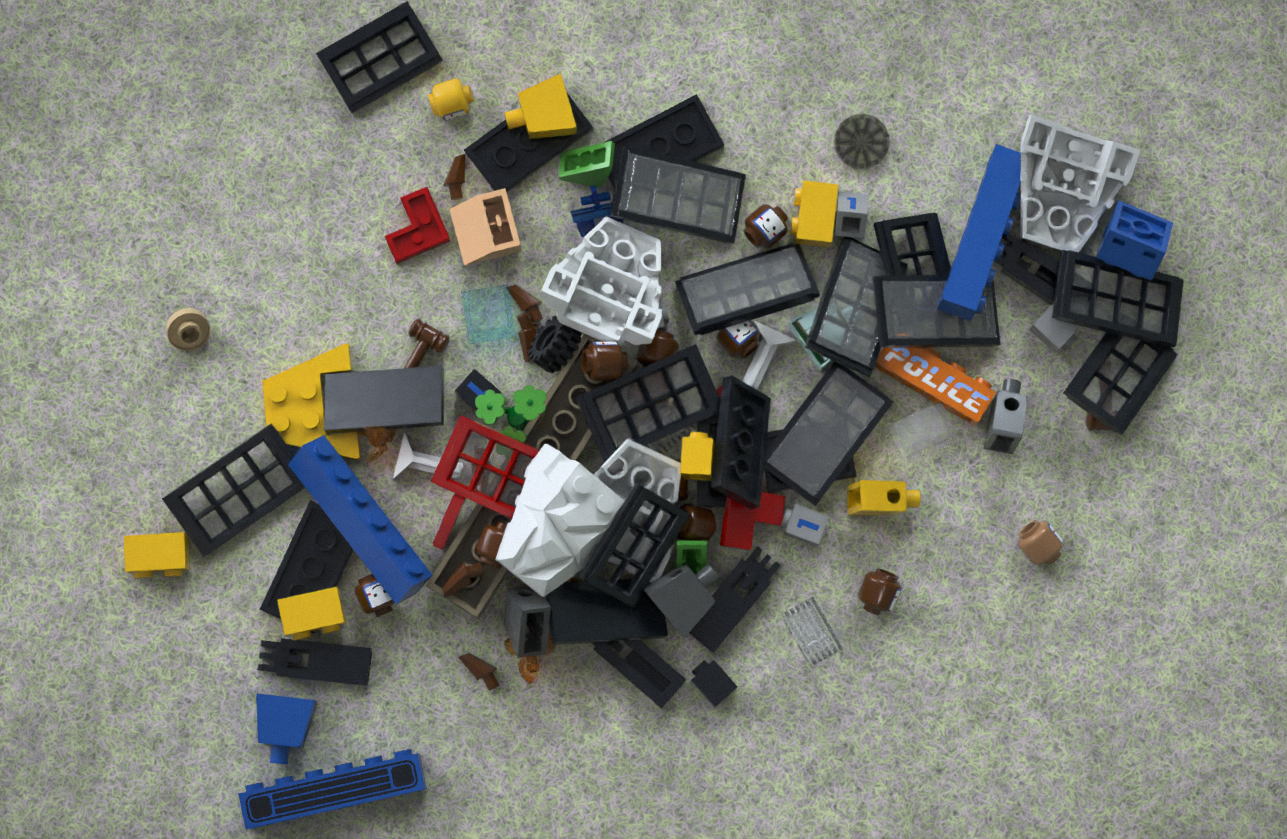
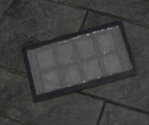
(677, 195)
(747, 289)
(1116, 300)
(846, 315)
(911, 319)
(650, 402)
(825, 432)
(235, 490)

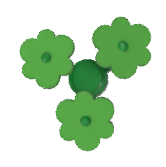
(527, 407)

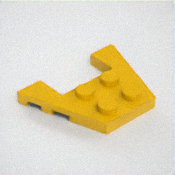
(297, 406)

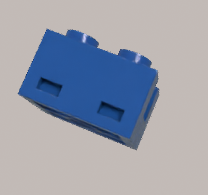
(1134, 240)

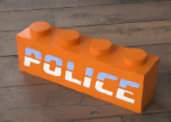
(938, 381)

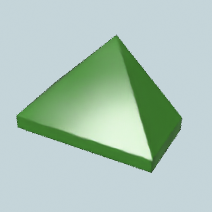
(587, 164)
(692, 554)

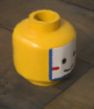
(450, 99)

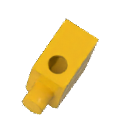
(544, 110)
(871, 499)

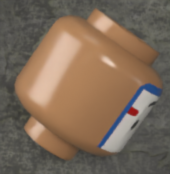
(1040, 542)

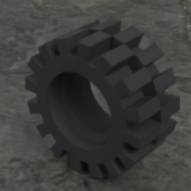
(554, 345)

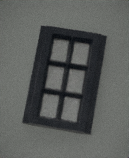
(379, 57)
(1119, 379)

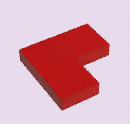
(426, 228)
(740, 520)
(448, 521)

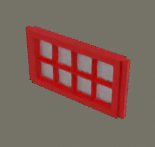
(484, 466)

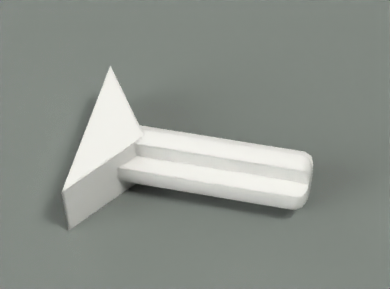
(770, 341)
(414, 460)

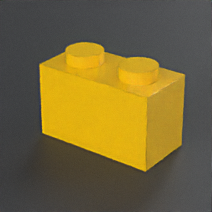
(815, 213)
(697, 457)
(156, 553)
(312, 613)

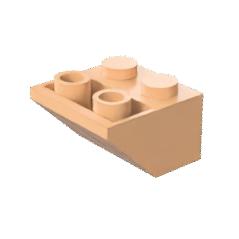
(485, 227)

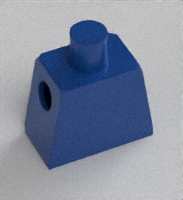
(283, 723)

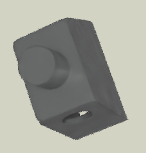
(1006, 418)
(683, 596)
(527, 611)

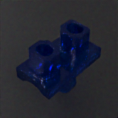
(585, 217)

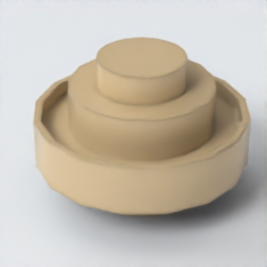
(187, 329)

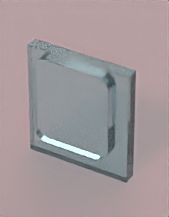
(488, 314)

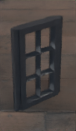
(934, 237)
(615, 533)

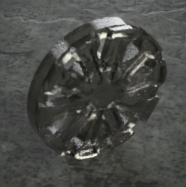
(861, 141)

